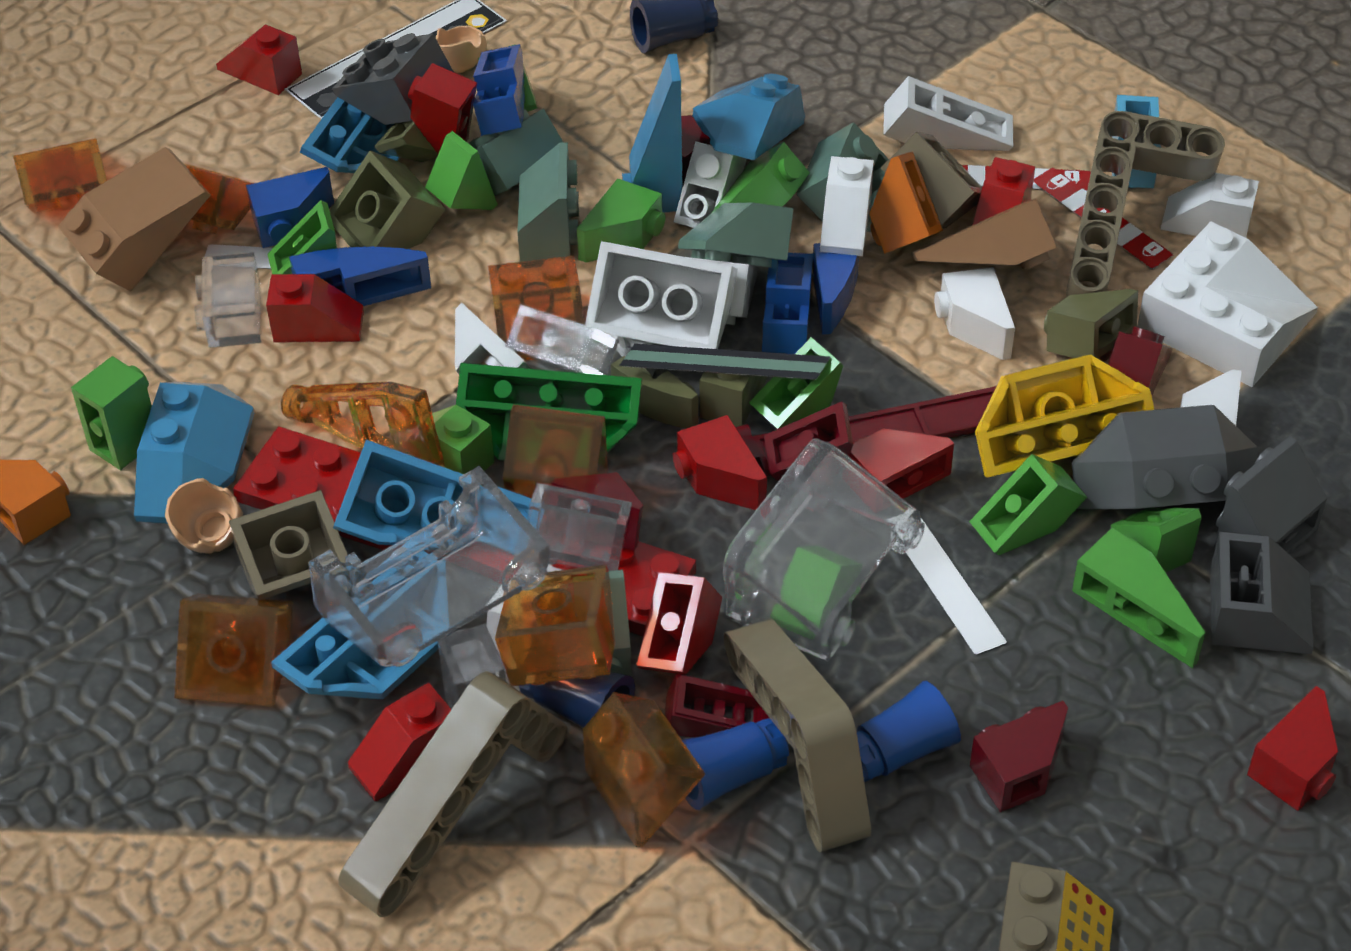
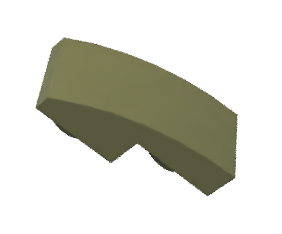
(663, 397)

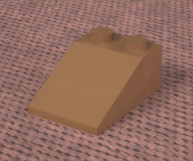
(134, 217)
(1004, 239)

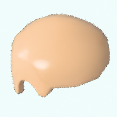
(462, 46)
(201, 515)

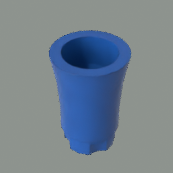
(907, 731)
(735, 758)

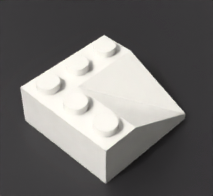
(1226, 305)

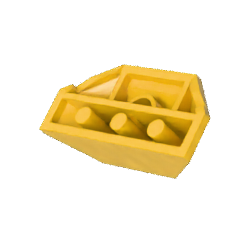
(1053, 411)

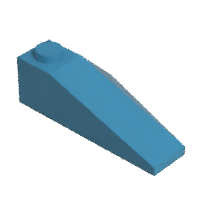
(657, 150)
(399, 495)

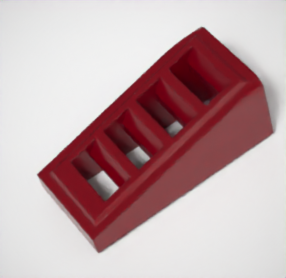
(702, 692)

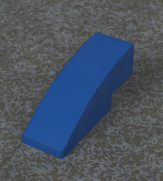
(500, 90)
(368, 272)
(834, 285)
(787, 304)

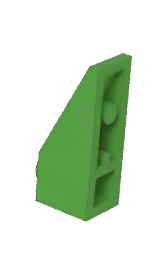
(768, 179)
(1137, 592)

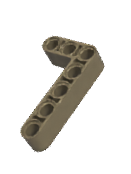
(1110, 192)
(813, 723)
(442, 787)

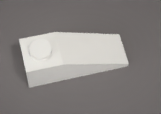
(946, 116)

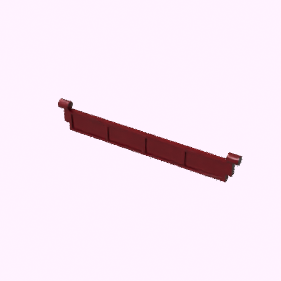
(940, 417)

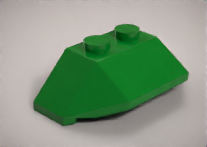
(493, 390)

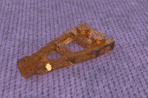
(405, 410)

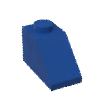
(284, 201)

